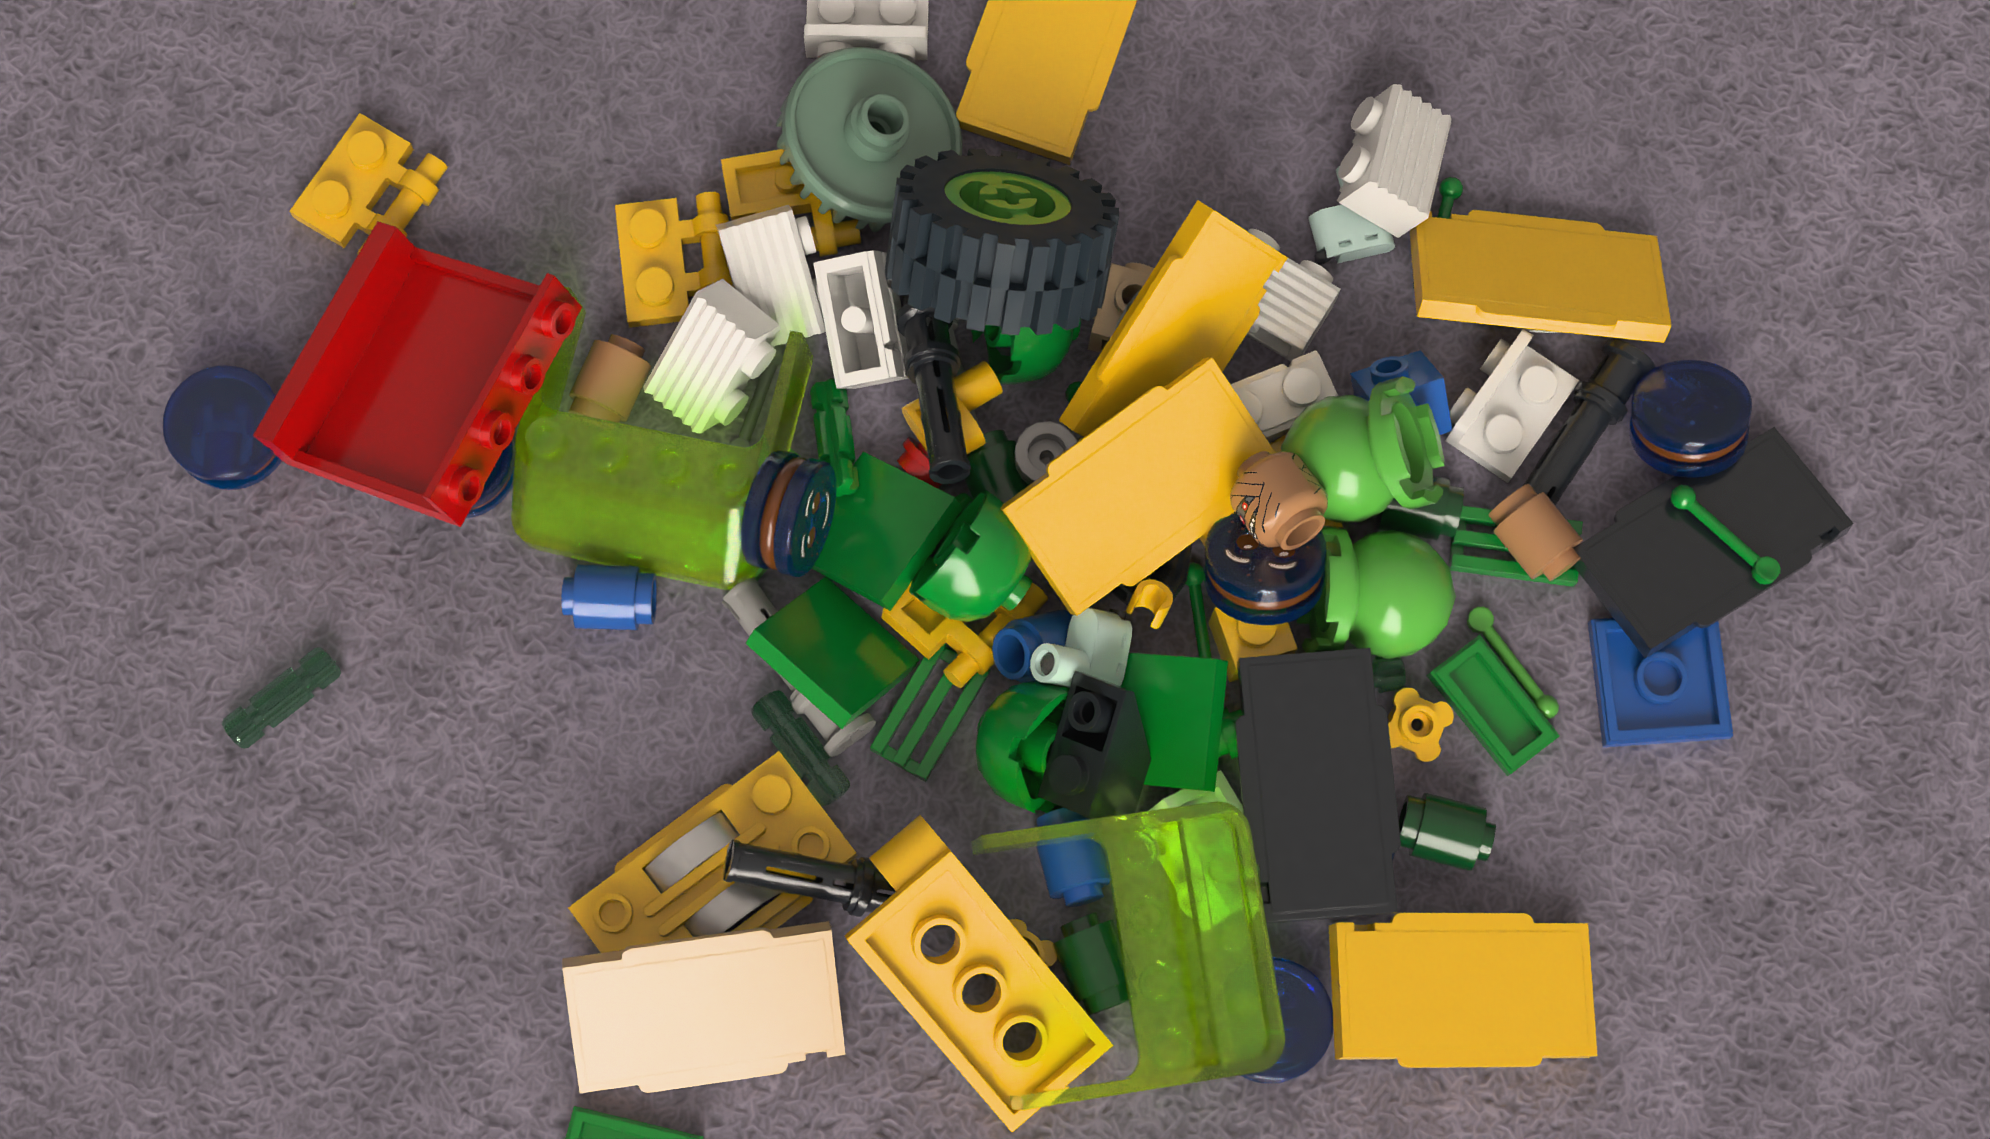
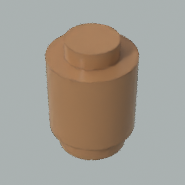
(610, 380)
(1536, 533)

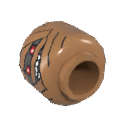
(1279, 500)

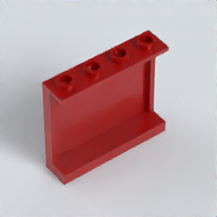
(417, 376)

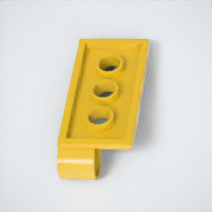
(940, 891)

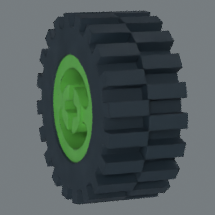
(1001, 241)

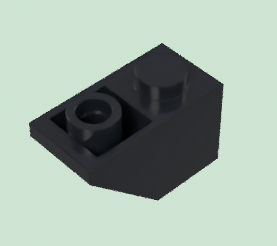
(1097, 751)

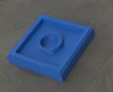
(1662, 698)

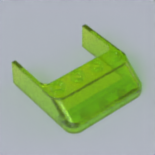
(641, 492)
(1187, 943)

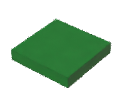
(884, 531)
(832, 652)
(1180, 715)

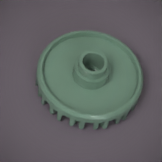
(857, 125)

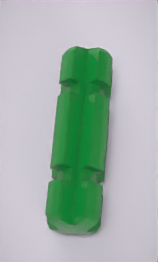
(835, 434)

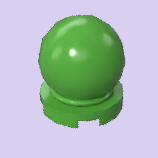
(1370, 450)
(1380, 594)

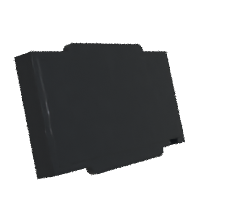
(1671, 573)
(1317, 785)

